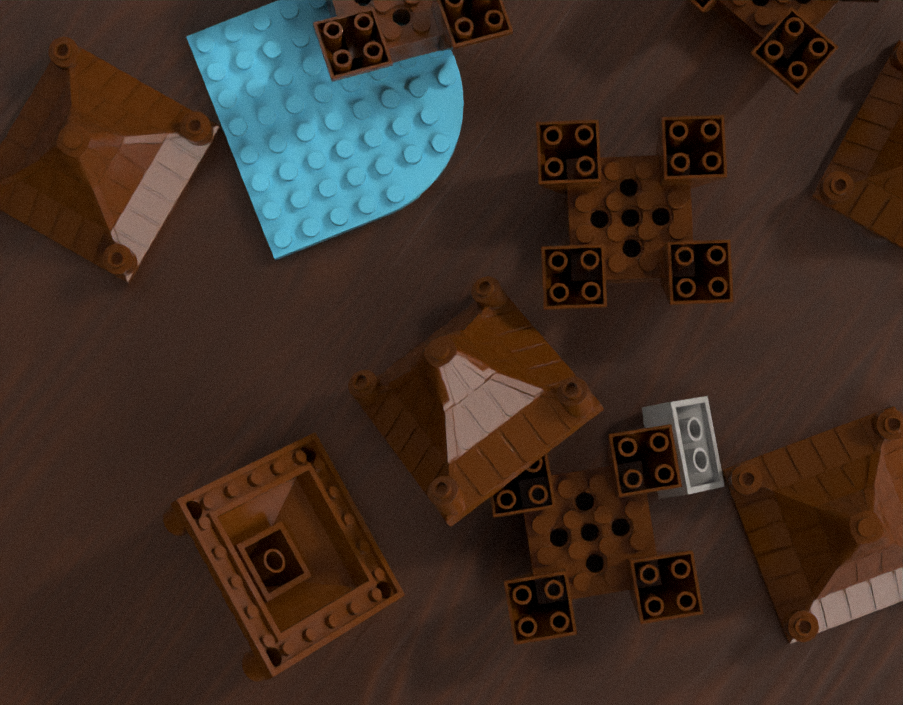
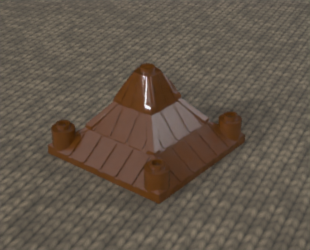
(99, 159)
(867, 168)
(475, 402)
(827, 522)
(286, 554)

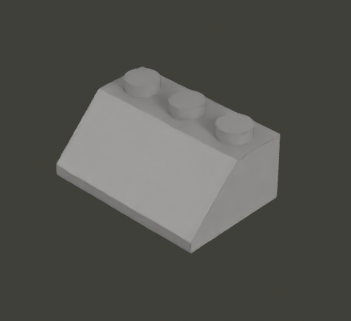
(693, 441)

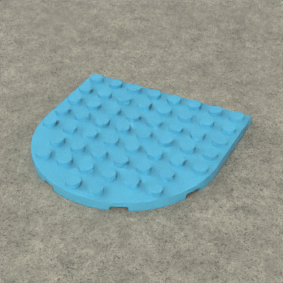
(318, 149)

